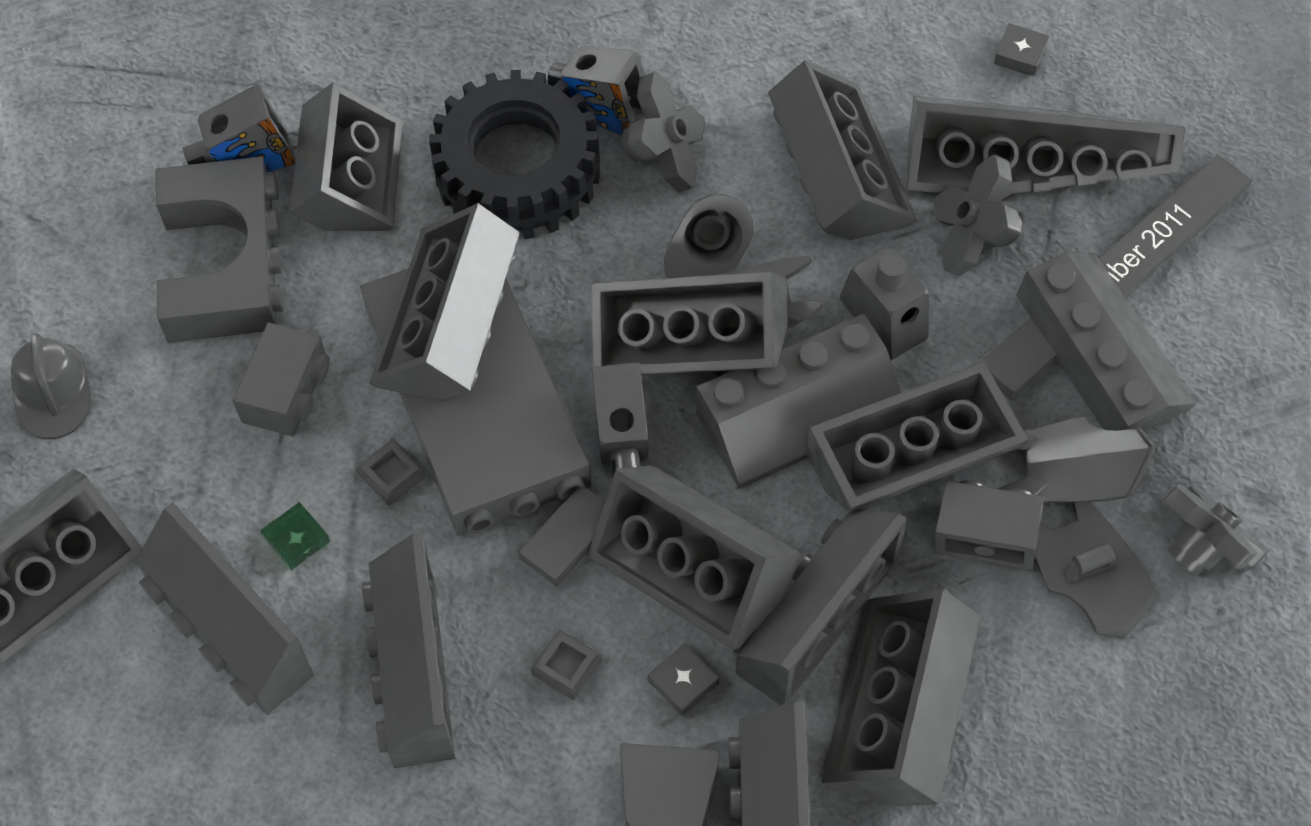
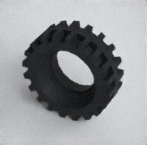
(526, 198)

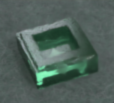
(295, 536)

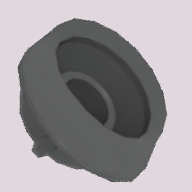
(709, 238)
(50, 387)

